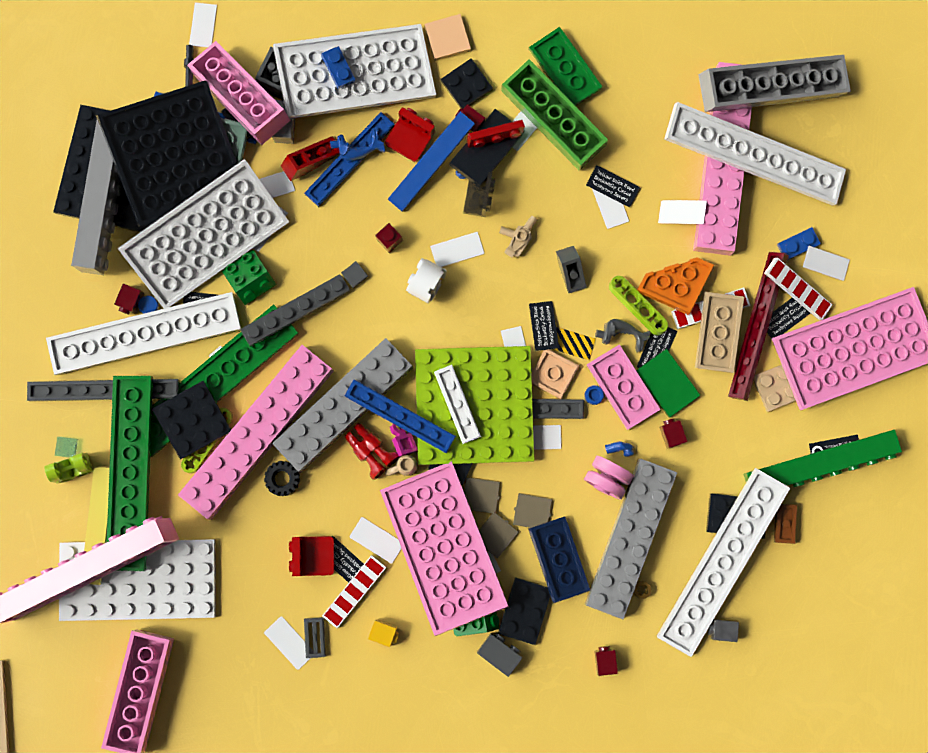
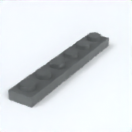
(295, 310)

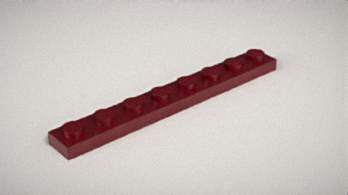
(755, 333)

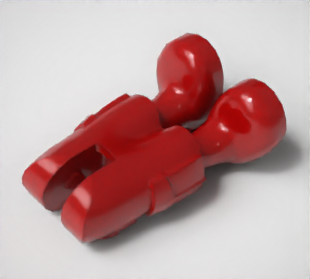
(366, 447)

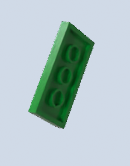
(565, 66)

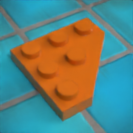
(677, 284)

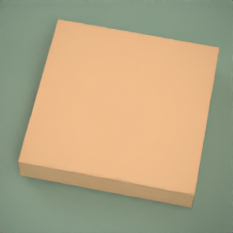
(447, 37)
(553, 373)

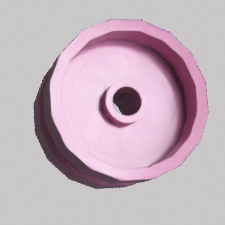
(610, 475)

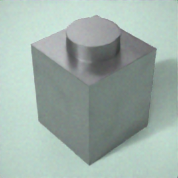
(724, 630)

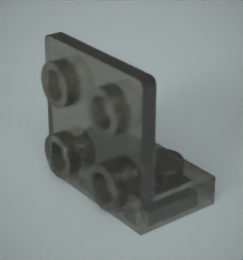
(478, 198)

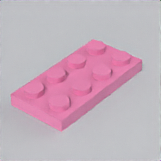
(623, 387)

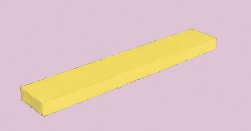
(98, 511)

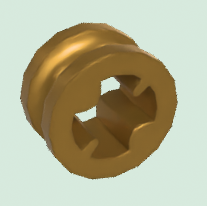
(643, 595)

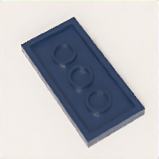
(559, 559)

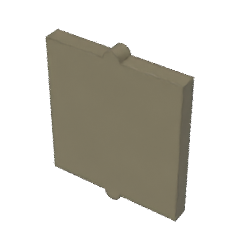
(482, 494)
(531, 510)
(497, 534)

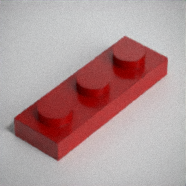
(495, 134)

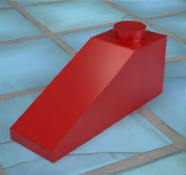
(308, 158)

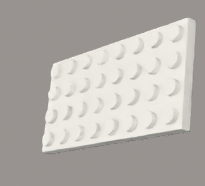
(386, 66)
(204, 234)
(174, 586)

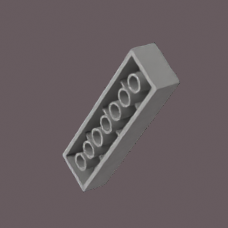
(774, 83)
(97, 210)
(335, 412)
(630, 538)

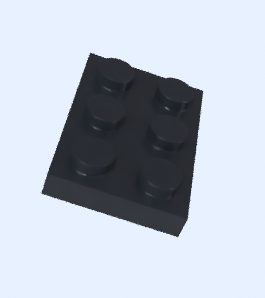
(718, 509)
(525, 611)

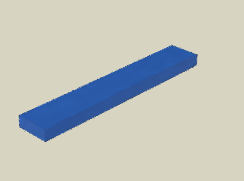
(431, 161)
(340, 169)
(399, 416)

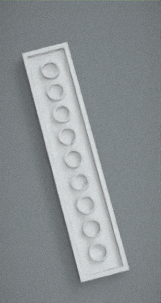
(754, 153)
(143, 333)
(723, 562)

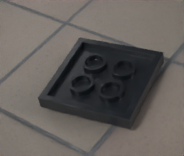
(191, 419)

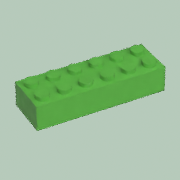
(554, 114)

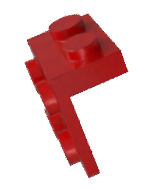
(410, 134)
(312, 556)

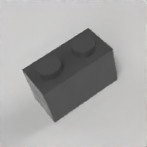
(499, 654)

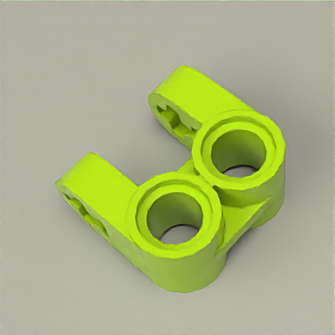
(69, 469)

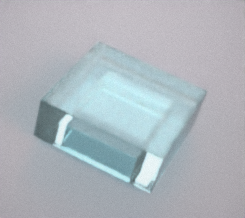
(66, 447)

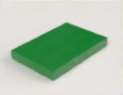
(667, 383)

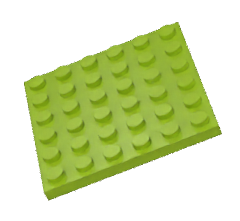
(498, 395)

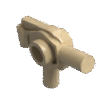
(520, 237)

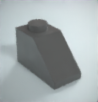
(571, 269)

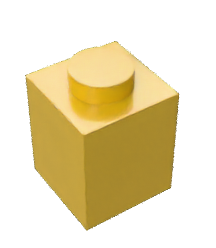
(383, 633)

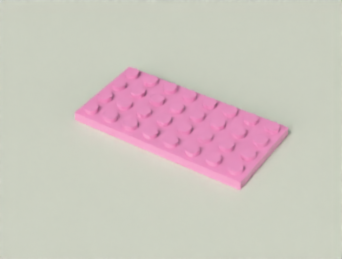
(854, 348)
(444, 549)

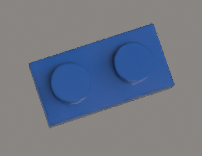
(338, 67)
(799, 243)

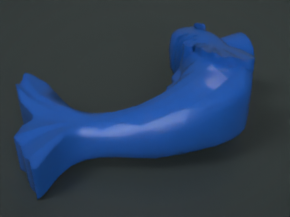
(352, 153)

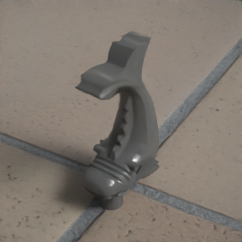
(618, 326)

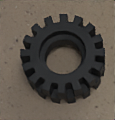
(270, 478)

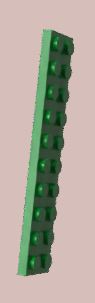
(226, 371)
(129, 457)

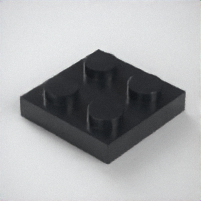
(466, 84)

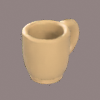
(405, 465)

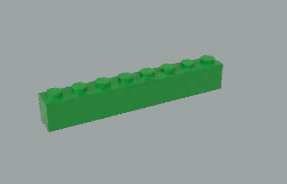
(834, 459)

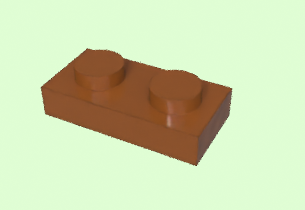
(785, 524)

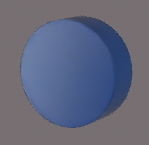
(148, 304)
(594, 395)

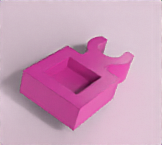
(403, 442)

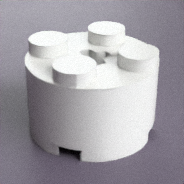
(426, 280)

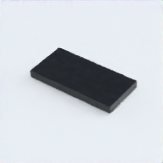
(478, 162)

